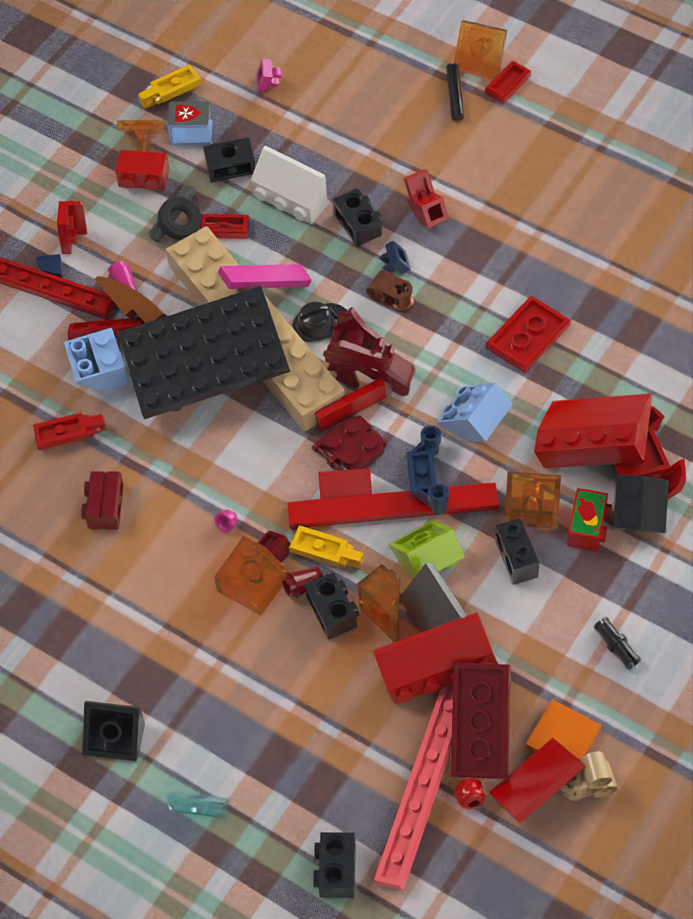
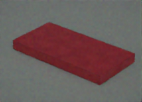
(480, 720)

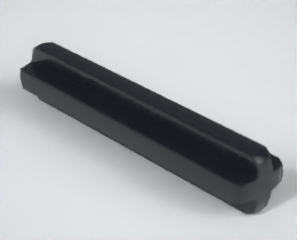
(455, 92)

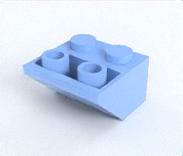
(97, 360)
(475, 412)

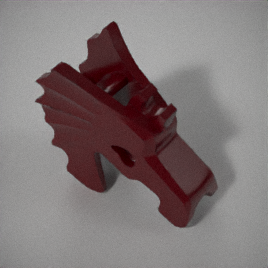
(360, 349)

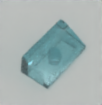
(198, 804)

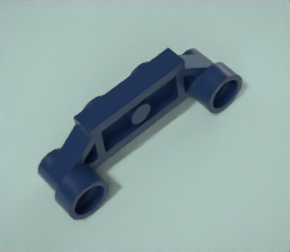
(422, 471)

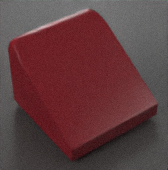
(276, 544)

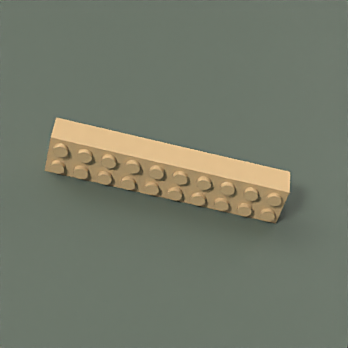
(308, 383)

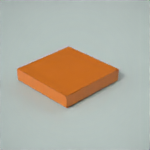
(566, 727)

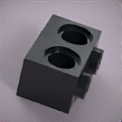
(357, 217)
(516, 551)
(327, 606)
(340, 865)

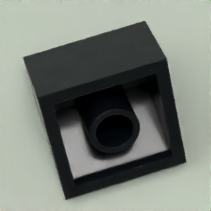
(640, 504)

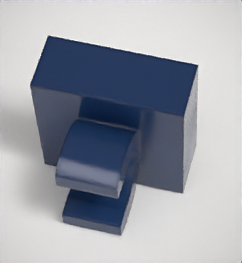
(396, 257)

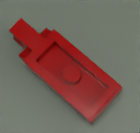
(67, 429)

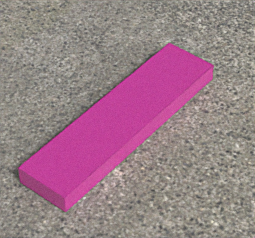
(264, 275)

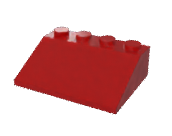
(594, 431)

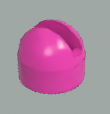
(222, 518)

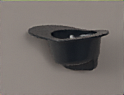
(316, 320)

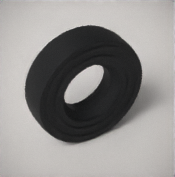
(184, 205)

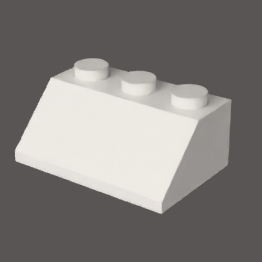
(289, 185)

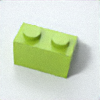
(427, 544)

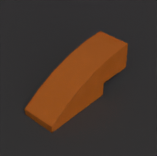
(130, 301)

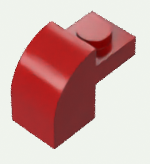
(423, 201)

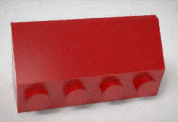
(427, 659)

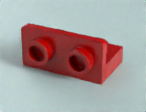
(70, 223)

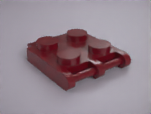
(351, 444)

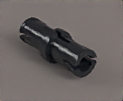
(617, 643)

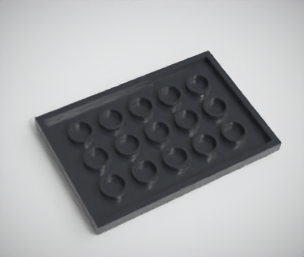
(203, 352)

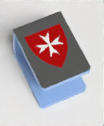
(189, 123)

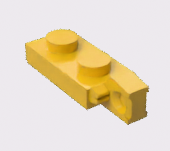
(170, 86)
(325, 548)

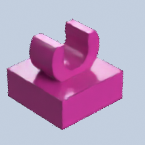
(267, 76)

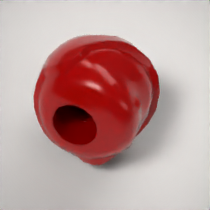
(470, 793)

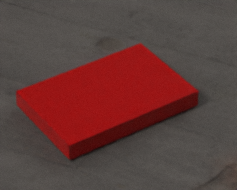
(528, 334)
(536, 780)

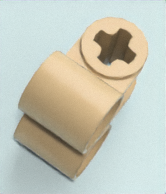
(593, 780)

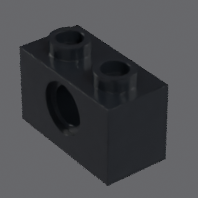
(229, 159)

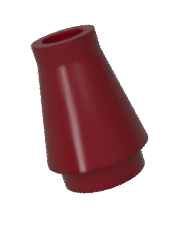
(294, 581)

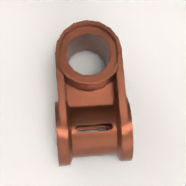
(389, 289)

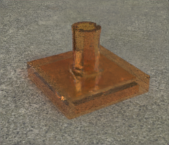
(480, 48)
(144, 130)

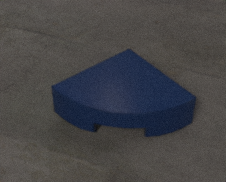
(50, 264)

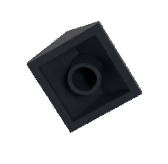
(112, 730)

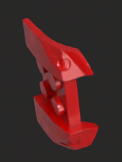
(655, 460)

